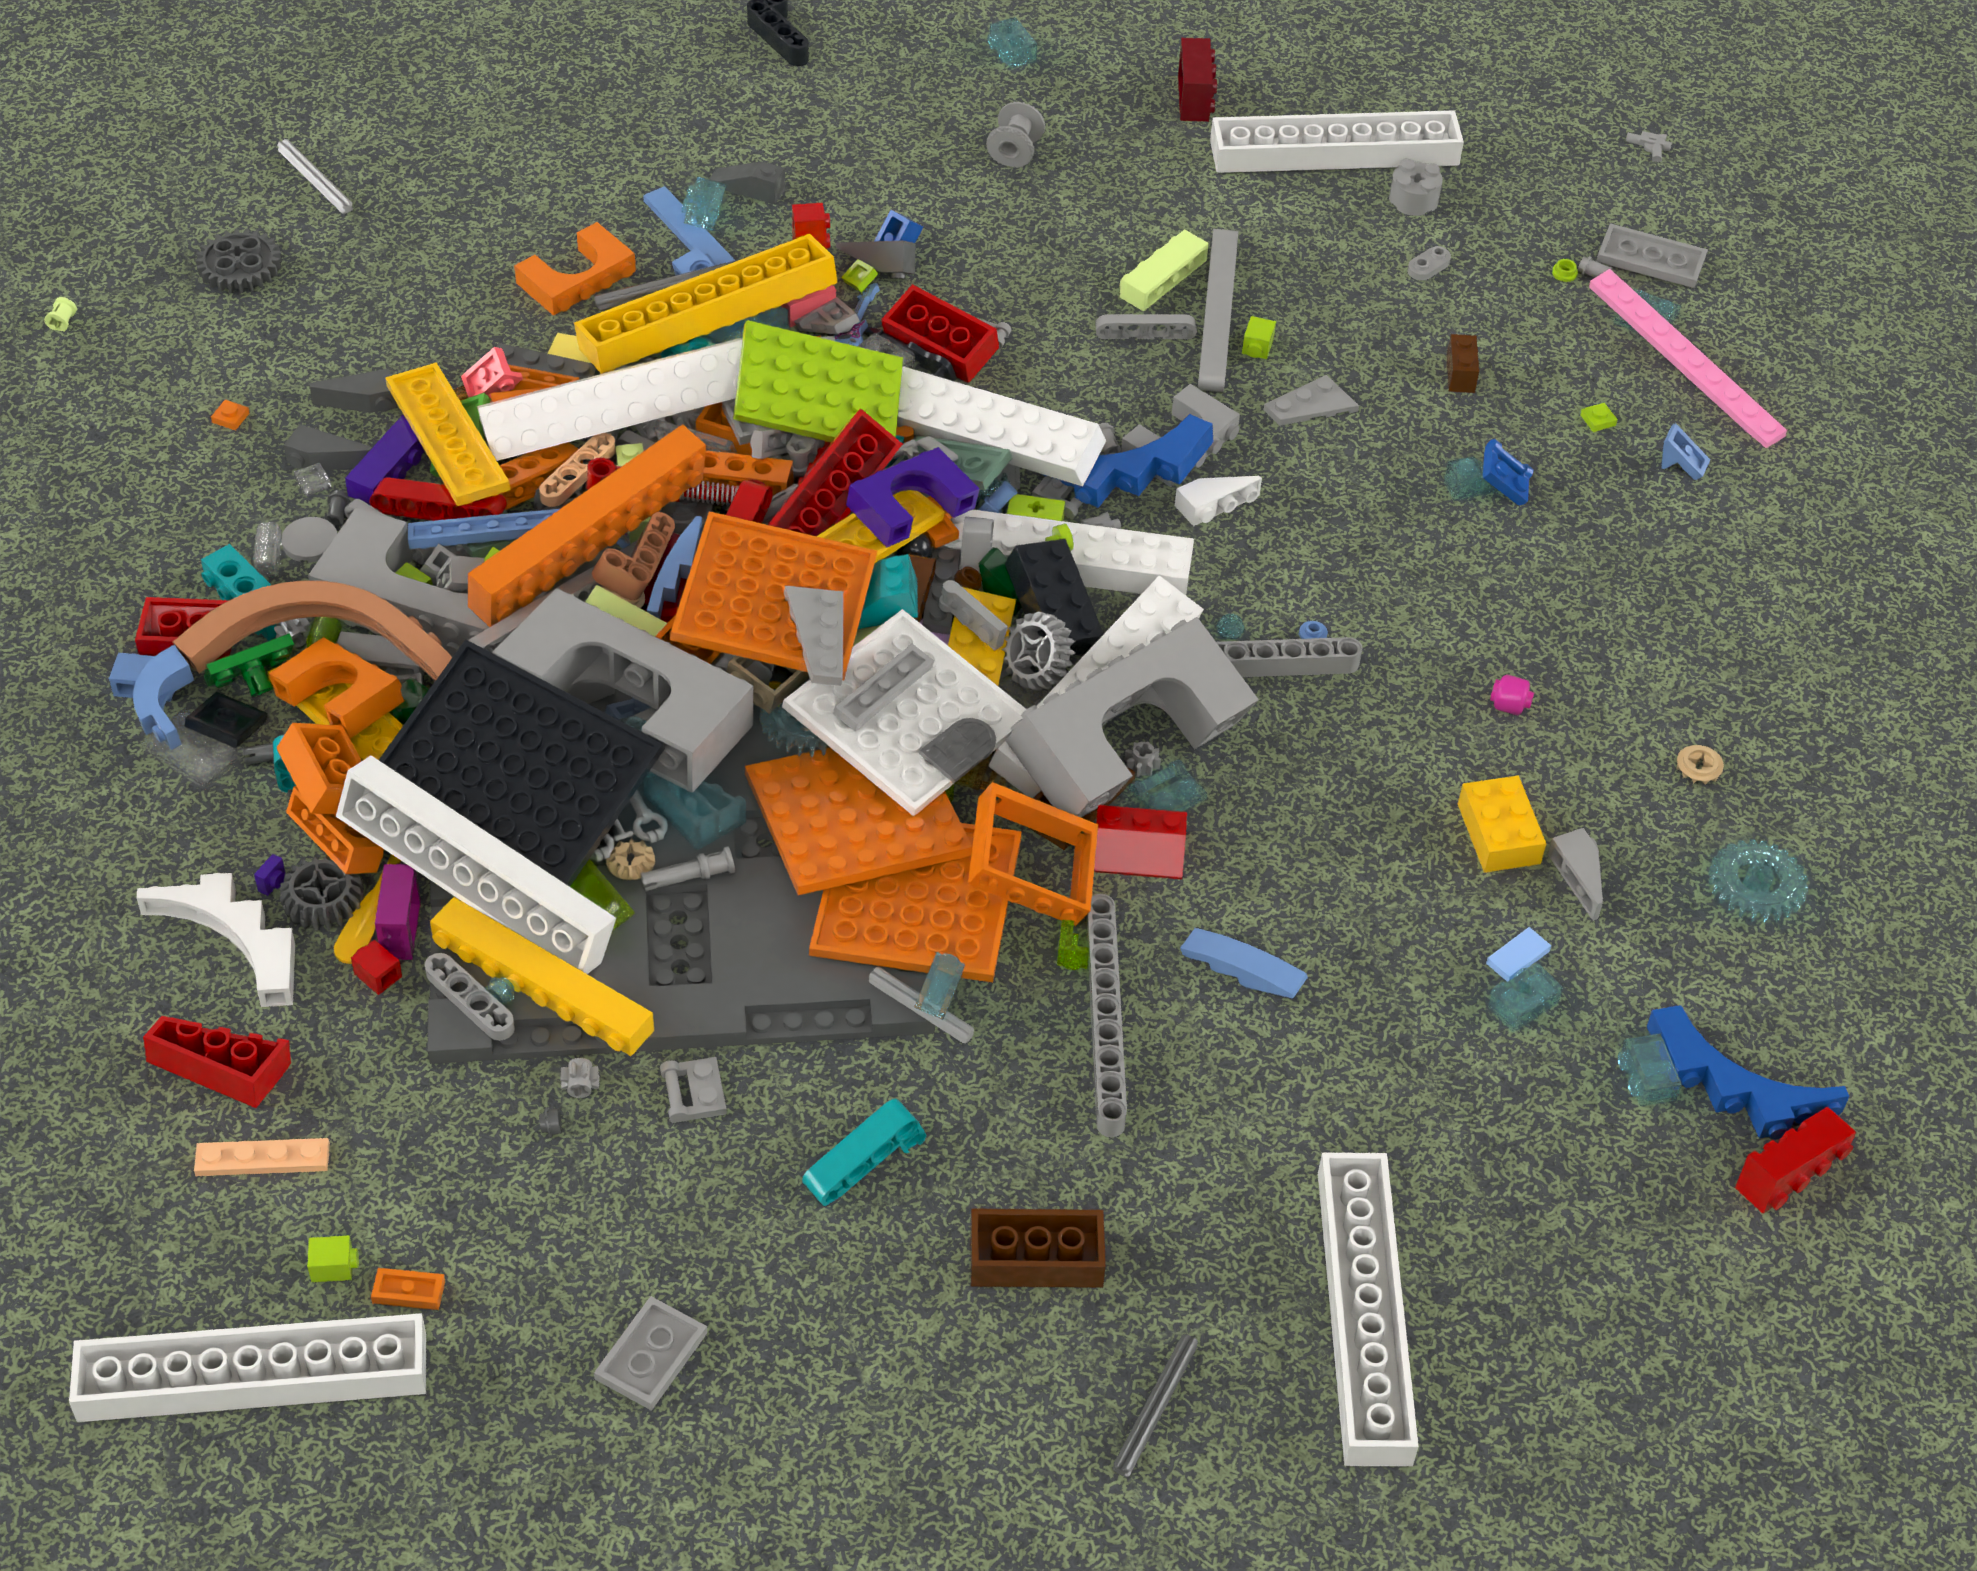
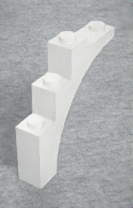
(243, 923)

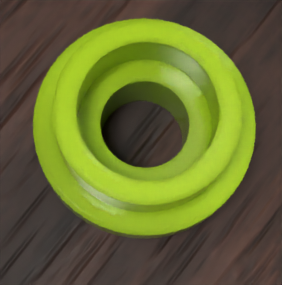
(1565, 270)

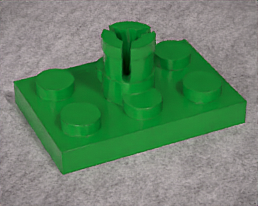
(250, 665)

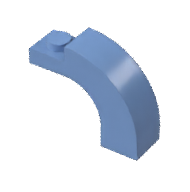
(154, 686)

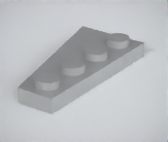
(820, 631)

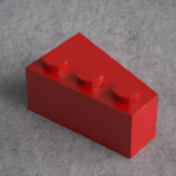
(811, 220)

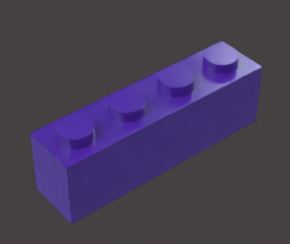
(388, 458)

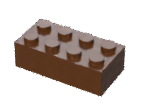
(1037, 1248)

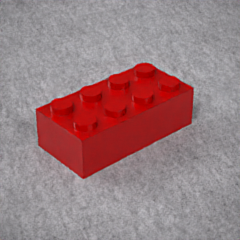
(942, 331)

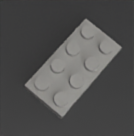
(1652, 255)

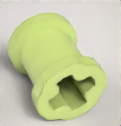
(61, 313)

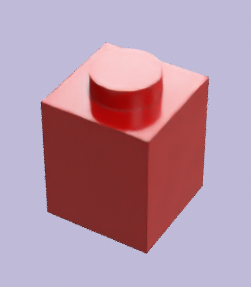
(376, 966)

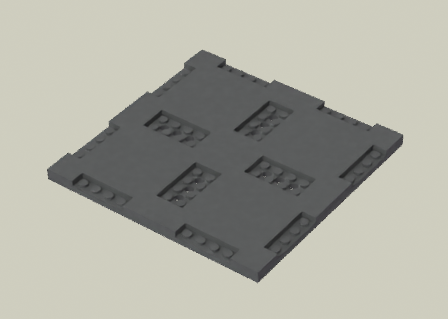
(743, 952)

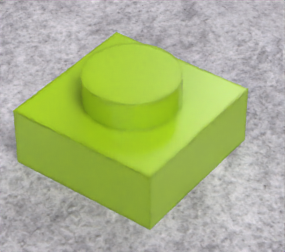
(859, 275)
(1598, 417)

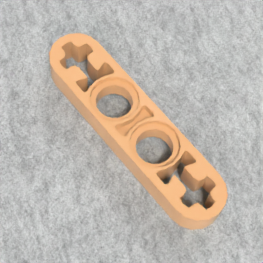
(573, 467)

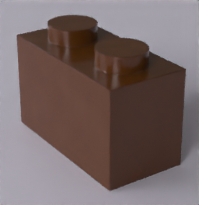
(1462, 363)

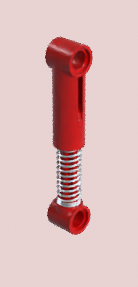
(602, 467)

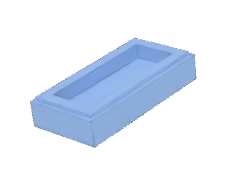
(1518, 954)

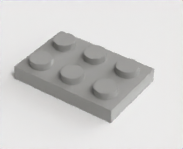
(650, 1353)

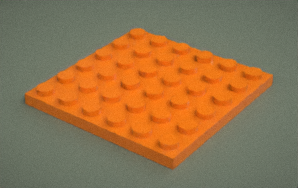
(739, 582)
(845, 829)
(919, 912)

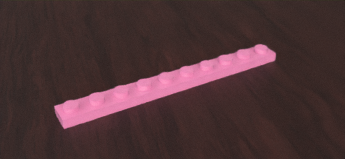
(1688, 359)

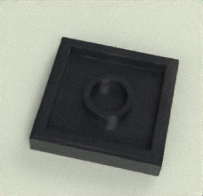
(225, 719)

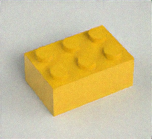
(1501, 824)

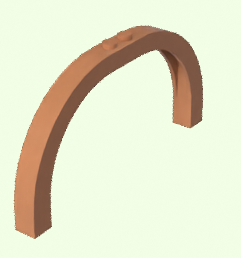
(302, 599)

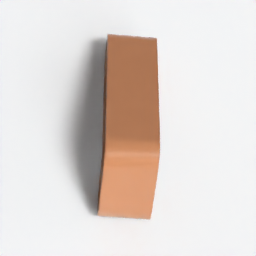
(632, 573)

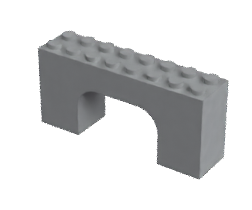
(369, 554)
(1177, 671)
(697, 704)

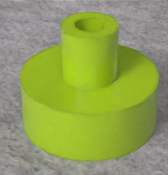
(1061, 532)

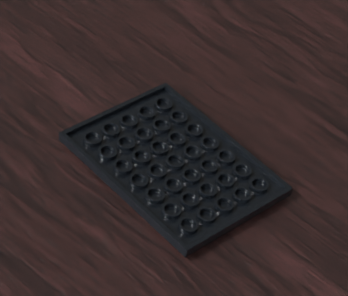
(522, 759)

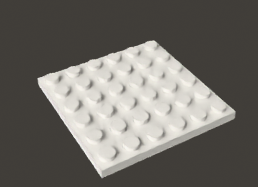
(890, 741)

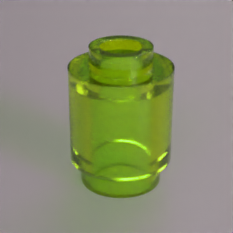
(324, 627)

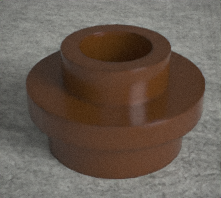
(968, 578)

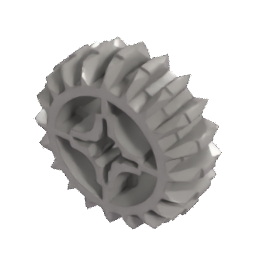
(1047, 653)

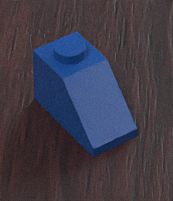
(898, 228)

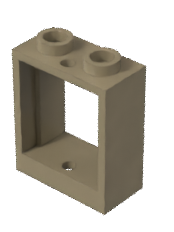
(762, 694)

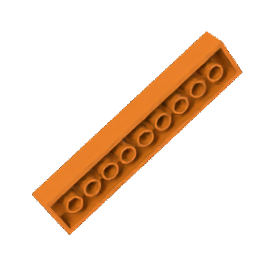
(586, 526)

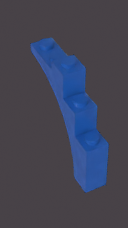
(1134, 469)
(1730, 1087)

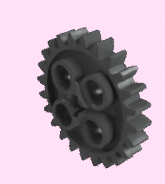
(238, 260)

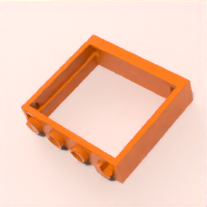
(1048, 821)

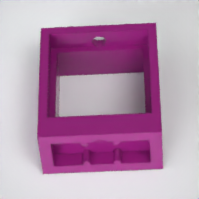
(398, 910)

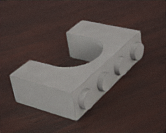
(1199, 404)

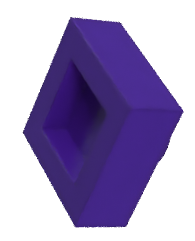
(270, 875)

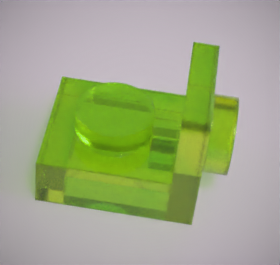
(1069, 953)

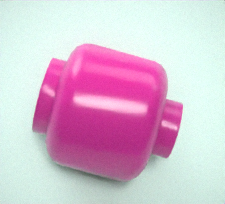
(1511, 694)

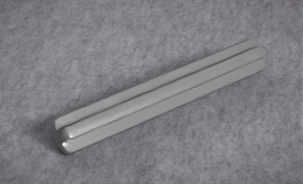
(908, 997)

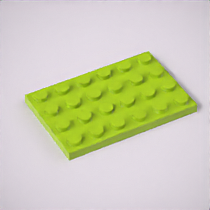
(813, 383)

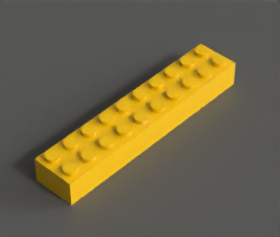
(705, 303)

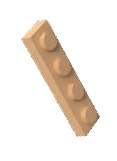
(261, 1157)

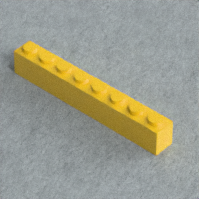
(542, 976)

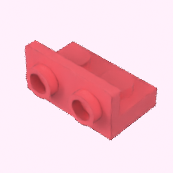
(490, 375)

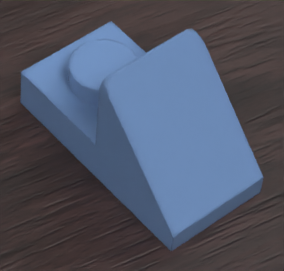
(1682, 450)

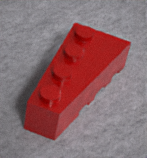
(218, 1059)
(1793, 1160)

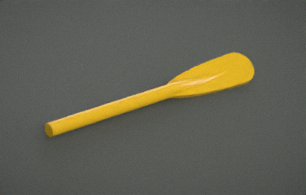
(361, 925)

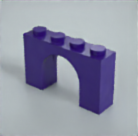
(927, 473)

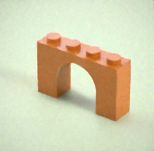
(560, 290)
(327, 664)

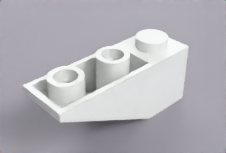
(1209, 497)

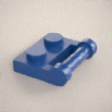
(1501, 474)

